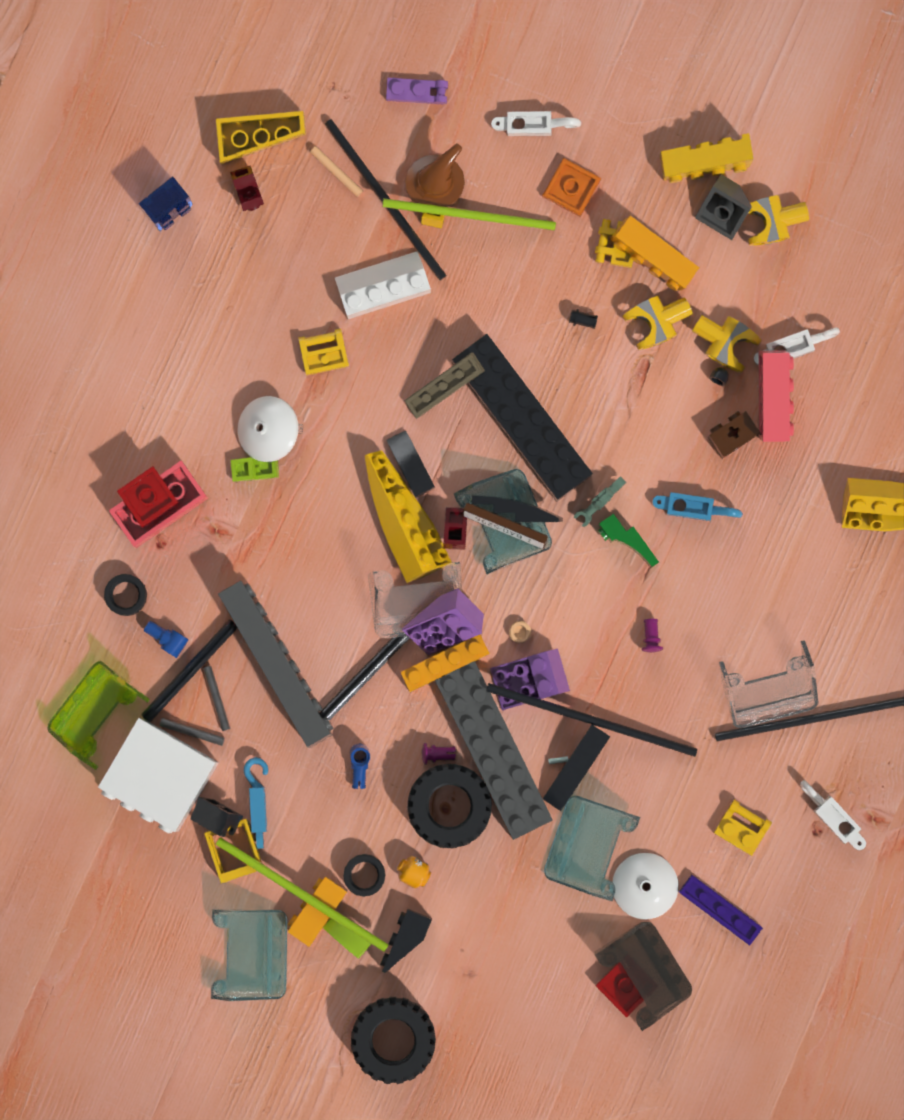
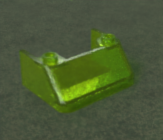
(89, 708)

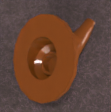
(436, 179)

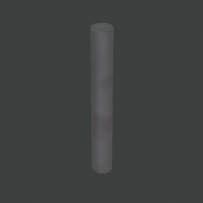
(216, 698)
(192, 731)

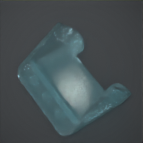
(505, 549)
(586, 846)
(254, 954)

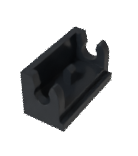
(215, 816)

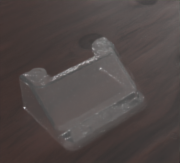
(398, 605)

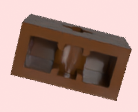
(746, 432)

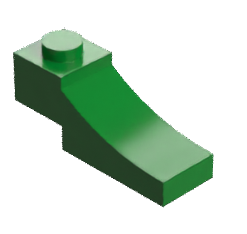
(612, 530)

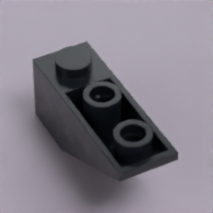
(411, 934)

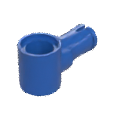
(170, 641)
(359, 766)

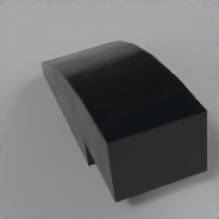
(410, 464)

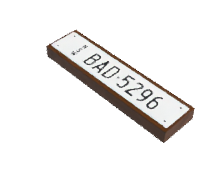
(505, 525)

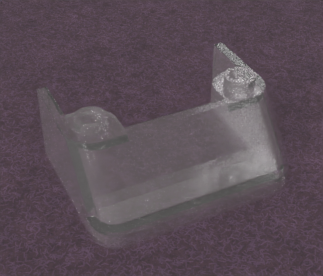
(771, 695)

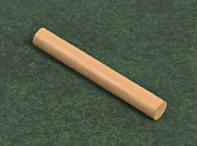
(336, 171)

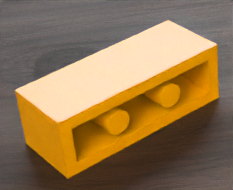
(310, 920)

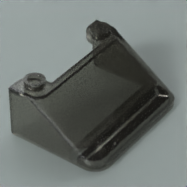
(650, 969)

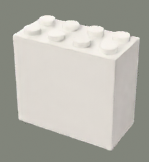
(157, 776)

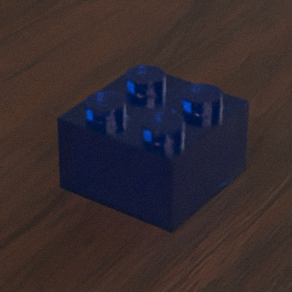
(166, 204)

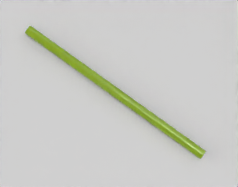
(297, 891)

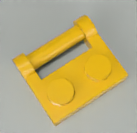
(323, 359)
(739, 834)

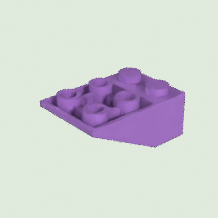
(445, 623)
(535, 676)

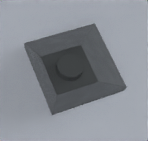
(724, 207)

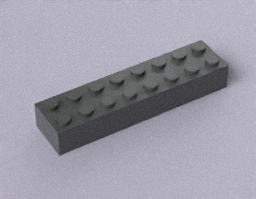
(275, 664)
(494, 750)

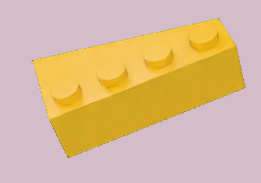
(255, 133)

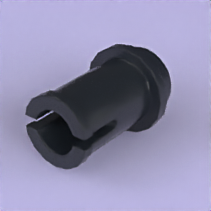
(583, 319)

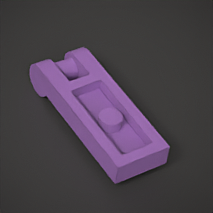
(416, 91)

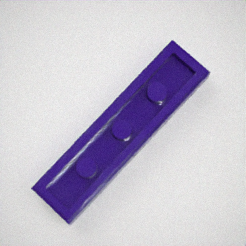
(720, 910)

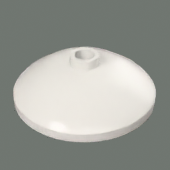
(278, 430)
(633, 874)

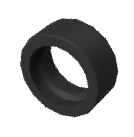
(108, 595)
(348, 878)

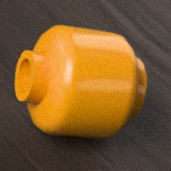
(413, 872)

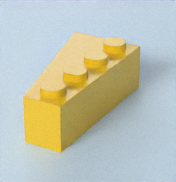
(707, 159)

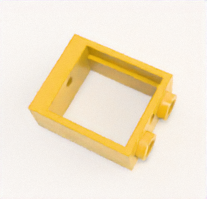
(239, 872)

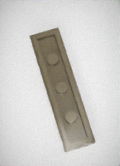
(444, 385)

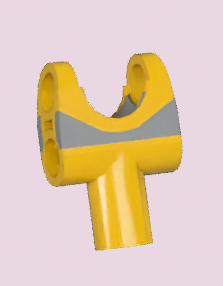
(776, 219)
(659, 319)
(724, 339)

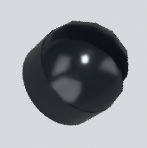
(719, 376)

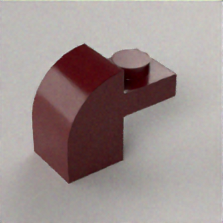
(247, 188)
(455, 529)

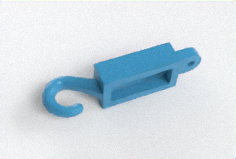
(696, 507)
(257, 801)

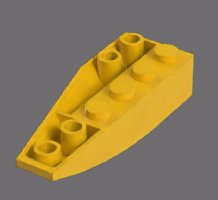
(873, 505)
(404, 521)

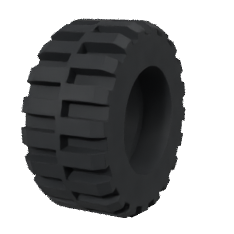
(419, 806)
(399, 1070)

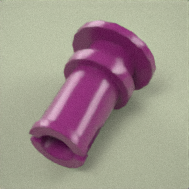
(651, 636)
(437, 753)

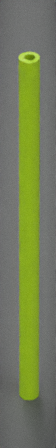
(468, 214)

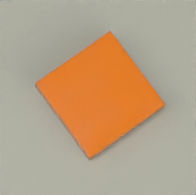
(571, 187)

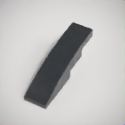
(523, 511)
(576, 767)

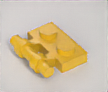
(618, 257)

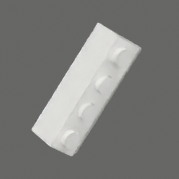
(383, 285)

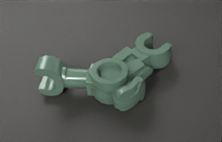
(600, 500)

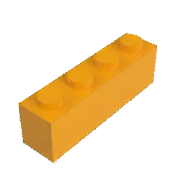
(654, 253)
(444, 663)

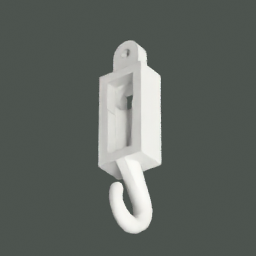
(536, 123)
(800, 343)
(832, 815)

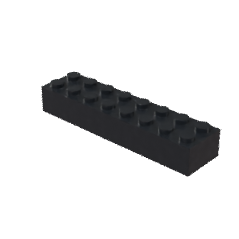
(525, 421)

